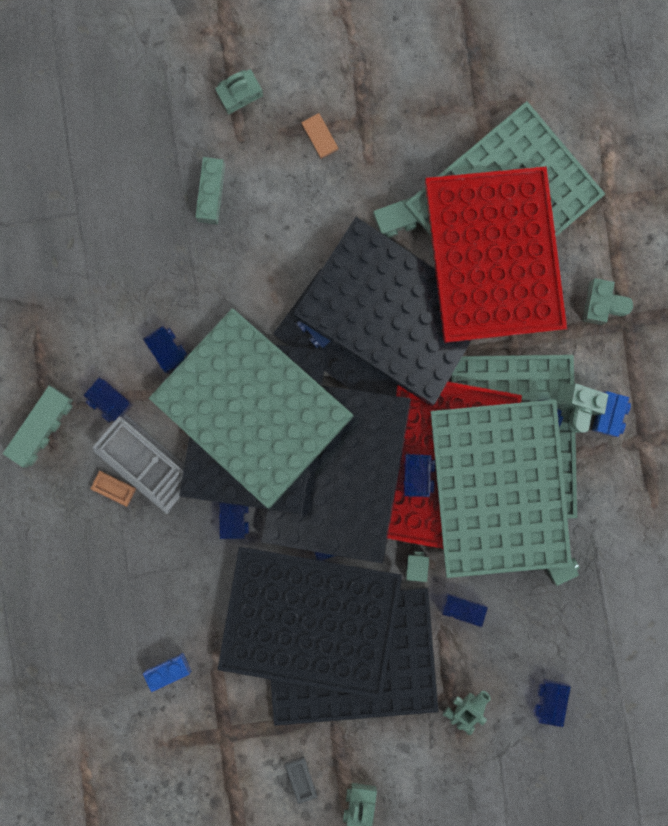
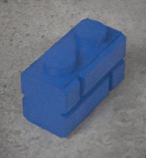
(612, 421)
(167, 672)

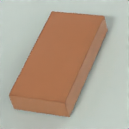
(319, 136)
(113, 488)

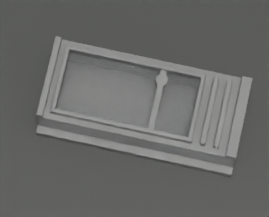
(142, 462)

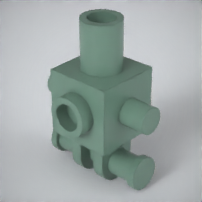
(468, 711)

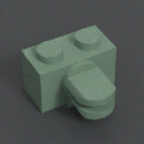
(238, 91)
(602, 302)
(582, 404)
(361, 805)

